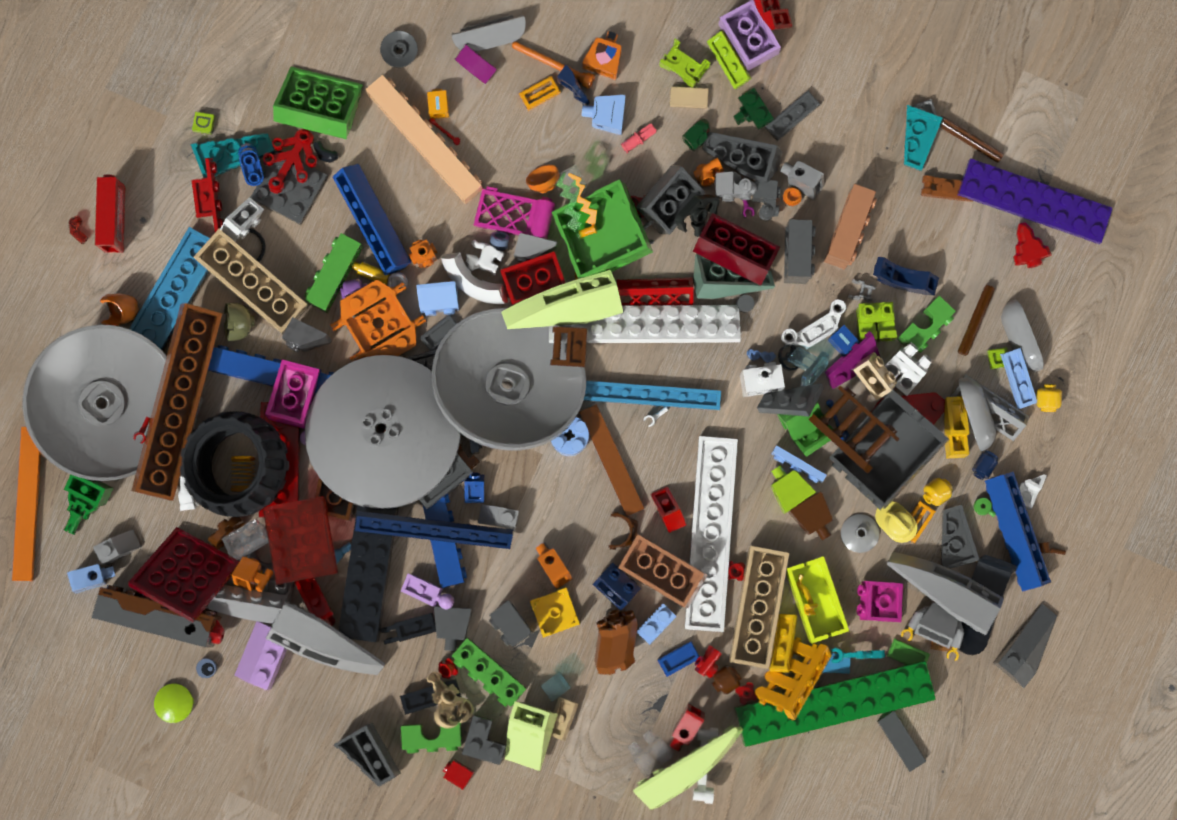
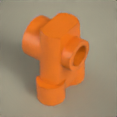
(706, 172)

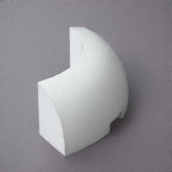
(470, 285)

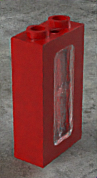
(110, 214)

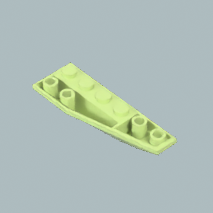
(568, 304)
(686, 771)

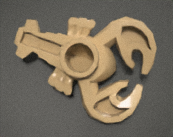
(447, 702)

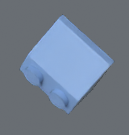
(438, 298)

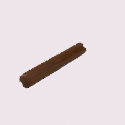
(971, 139)
(976, 320)

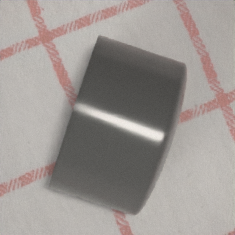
(745, 303)

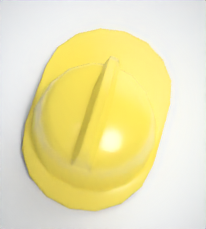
(896, 522)

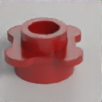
(740, 570)
(447, 668)
(741, 692)

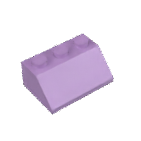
(260, 658)

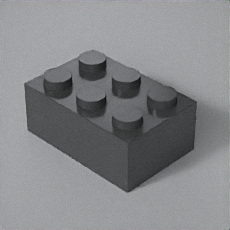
(668, 198)
(799, 251)
(510, 624)

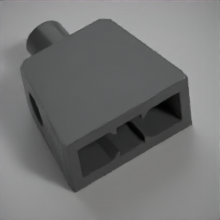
(452, 625)

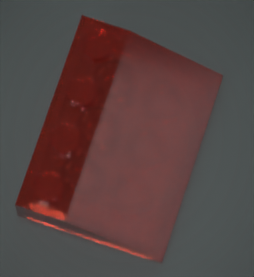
(300, 540)

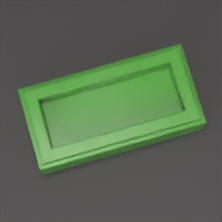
(906, 653)

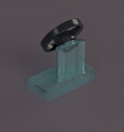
(802, 359)

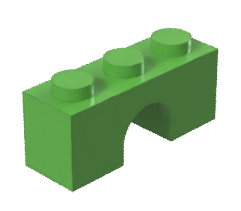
(939, 313)
(414, 739)

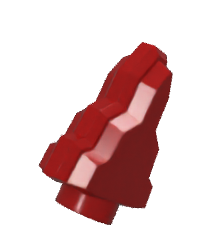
(1029, 248)

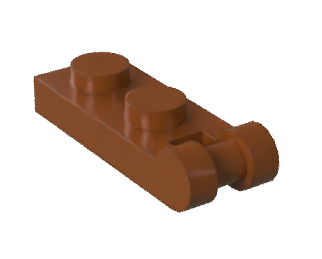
(944, 188)

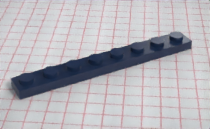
(434, 530)

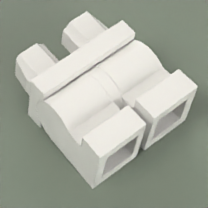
(909, 367)

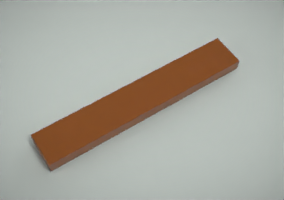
(611, 460)

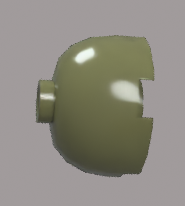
(237, 321)

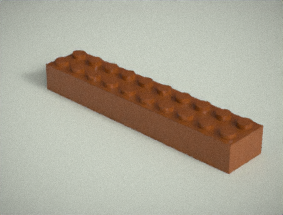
(176, 401)

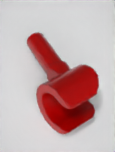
(142, 430)

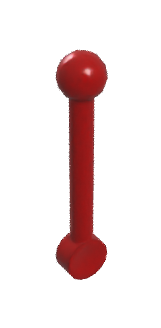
(456, 140)

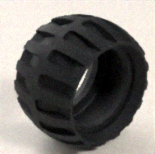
(198, 457)

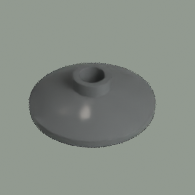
(395, 41)

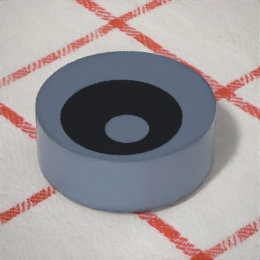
(206, 668)

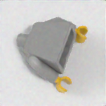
(937, 626)

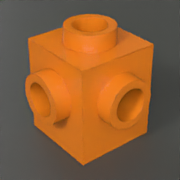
(426, 259)

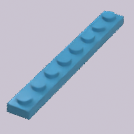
(652, 395)

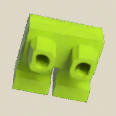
(878, 313)

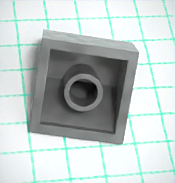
(303, 336)

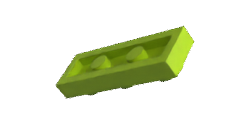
(729, 60)

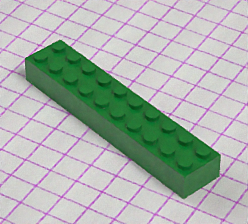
(839, 703)

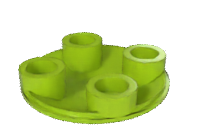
(173, 703)

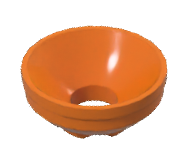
(543, 178)

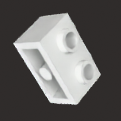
(242, 219)

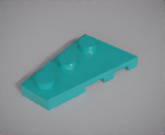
(919, 136)

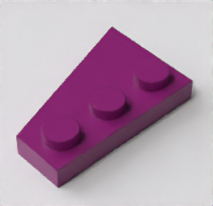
(844, 367)

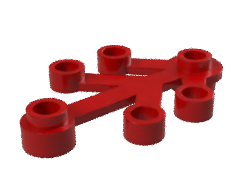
(291, 157)

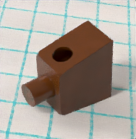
(813, 516)

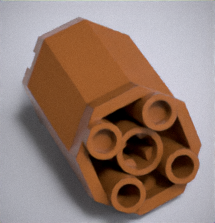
(616, 642)

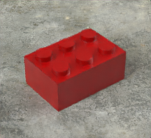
(532, 277)

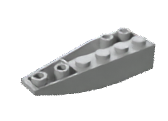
(950, 590)
(252, 604)
(320, 642)

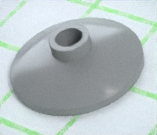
(850, 535)

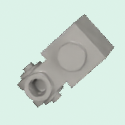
(731, 186)

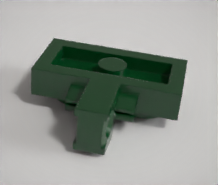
(753, 110)

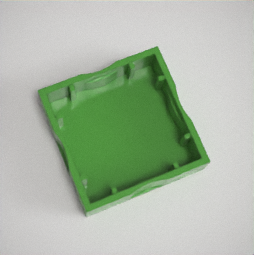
(619, 234)

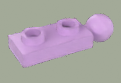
(426, 592)

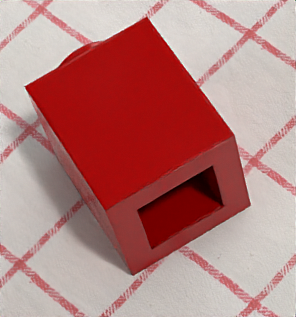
(457, 774)

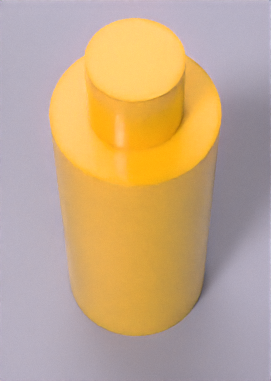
(370, 272)

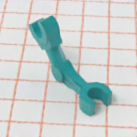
(858, 654)

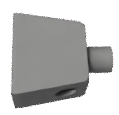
(804, 178)

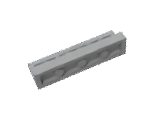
(1004, 409)

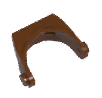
(633, 525)

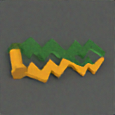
(574, 198)

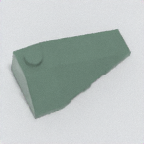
(715, 281)

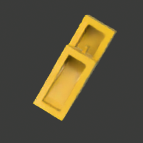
(956, 428)

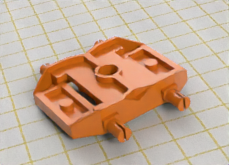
(389, 310)

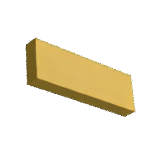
(783, 643)

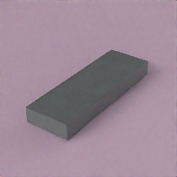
(792, 115)
(901, 741)

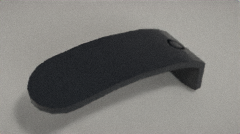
(993, 575)

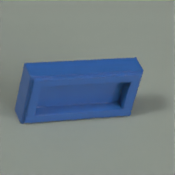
(678, 659)

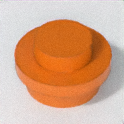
(792, 196)

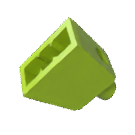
(790, 489)

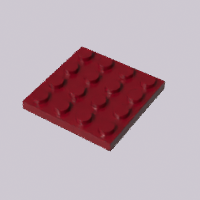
(184, 574)

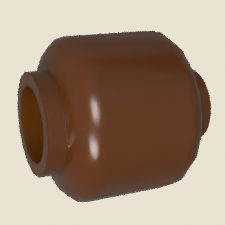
(726, 680)

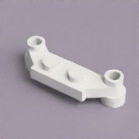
(818, 330)
(702, 792)

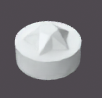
(396, 279)

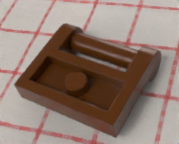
(575, 347)

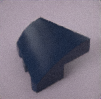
(569, 81)

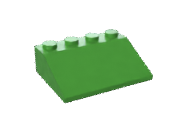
(317, 102)

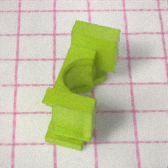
(684, 65)

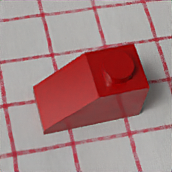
(668, 509)

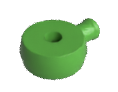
(987, 507)

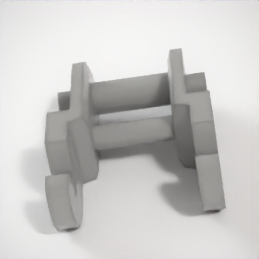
(870, 287)

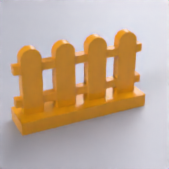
(803, 682)

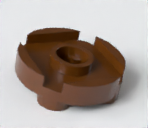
(225, 528)

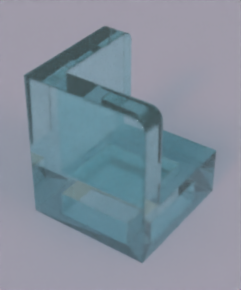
(555, 686)

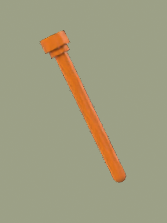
(585, 78)

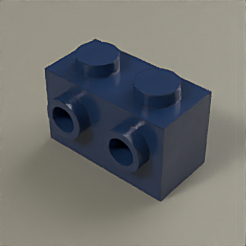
(616, 586)

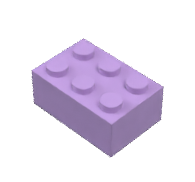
(749, 35)

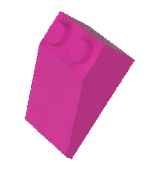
(292, 394)

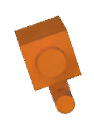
(249, 573)

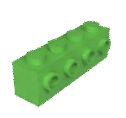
(333, 273)
(489, 672)

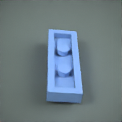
(1018, 378)
(798, 465)

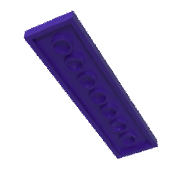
(1034, 201)

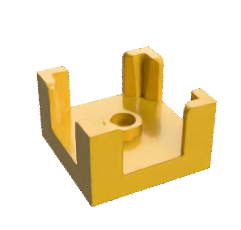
(554, 612)

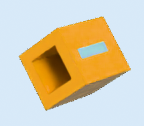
(438, 103)

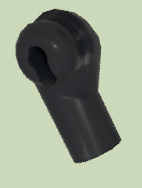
(325, 155)

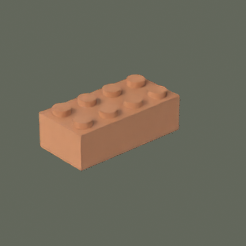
(849, 227)
(662, 571)

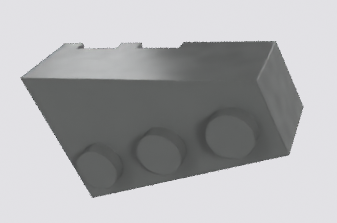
(369, 754)

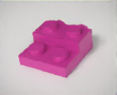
(880, 601)

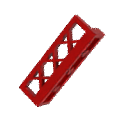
(655, 289)

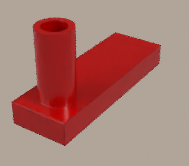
(315, 600)

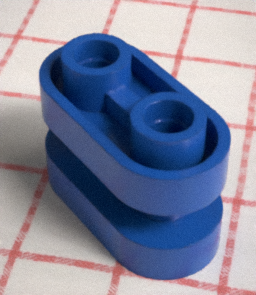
(250, 164)

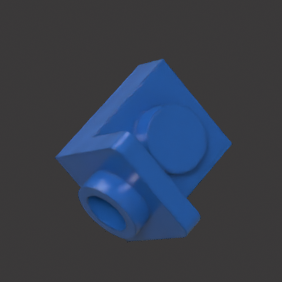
(474, 488)

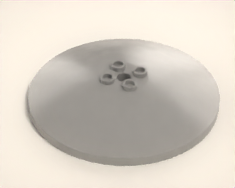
(483, 355)
(63, 396)
(371, 466)

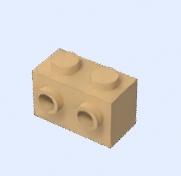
(875, 376)

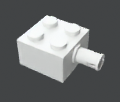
(762, 379)

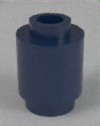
(985, 465)

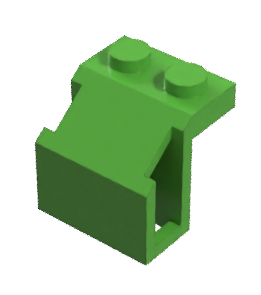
(803, 432)

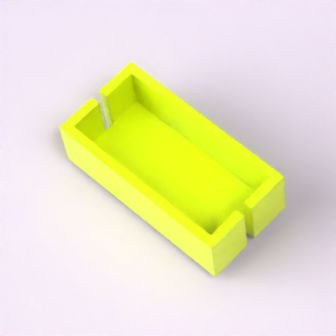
(829, 614)

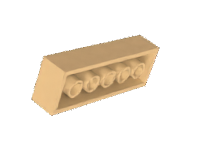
(250, 281)
(758, 607)

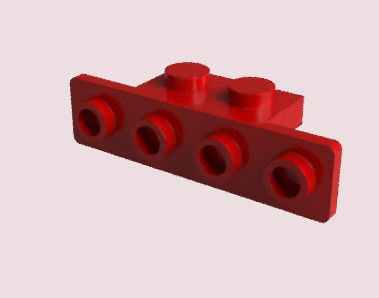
(206, 195)

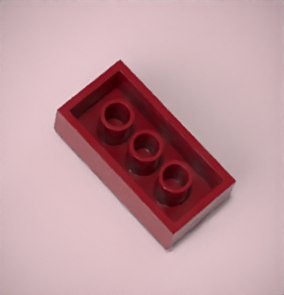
(736, 249)

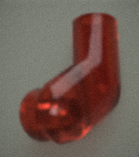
(74, 229)

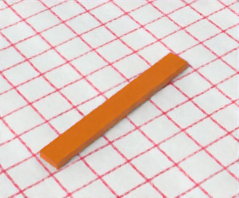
(26, 509)

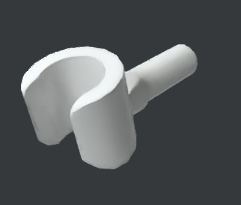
(654, 417)

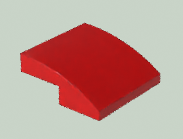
(773, 14)

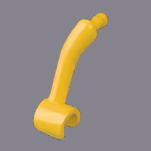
(808, 608)

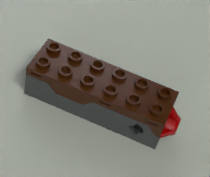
(144, 614)

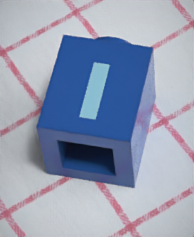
(843, 340)

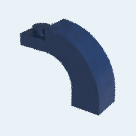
(905, 279)

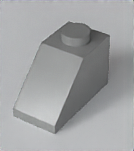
(532, 247)
(498, 517)
(117, 547)

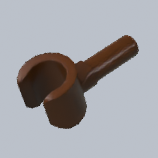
(1045, 548)

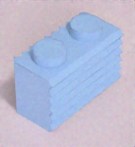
(656, 624)

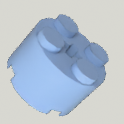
(575, 445)

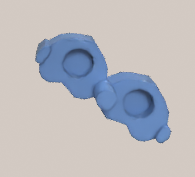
(754, 355)

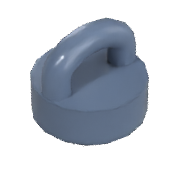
(499, 240)

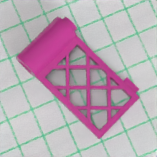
(539, 216)

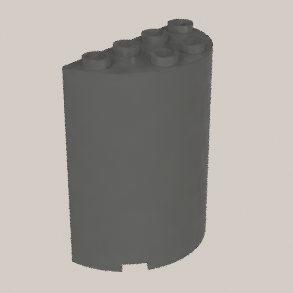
(895, 461)

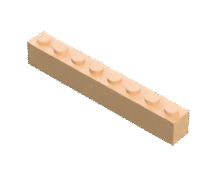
(425, 141)

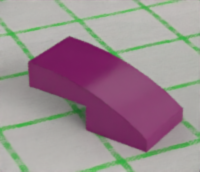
(475, 64)

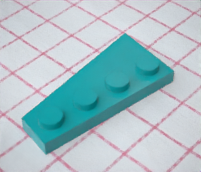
(226, 152)

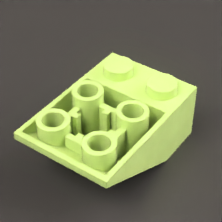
(529, 734)

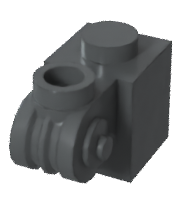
(767, 194)

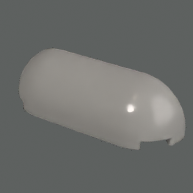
(490, 33)
(1021, 334)
(978, 413)

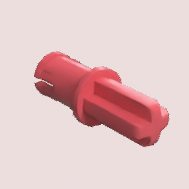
(638, 138)

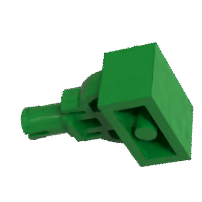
(84, 498)

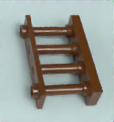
(850, 446)

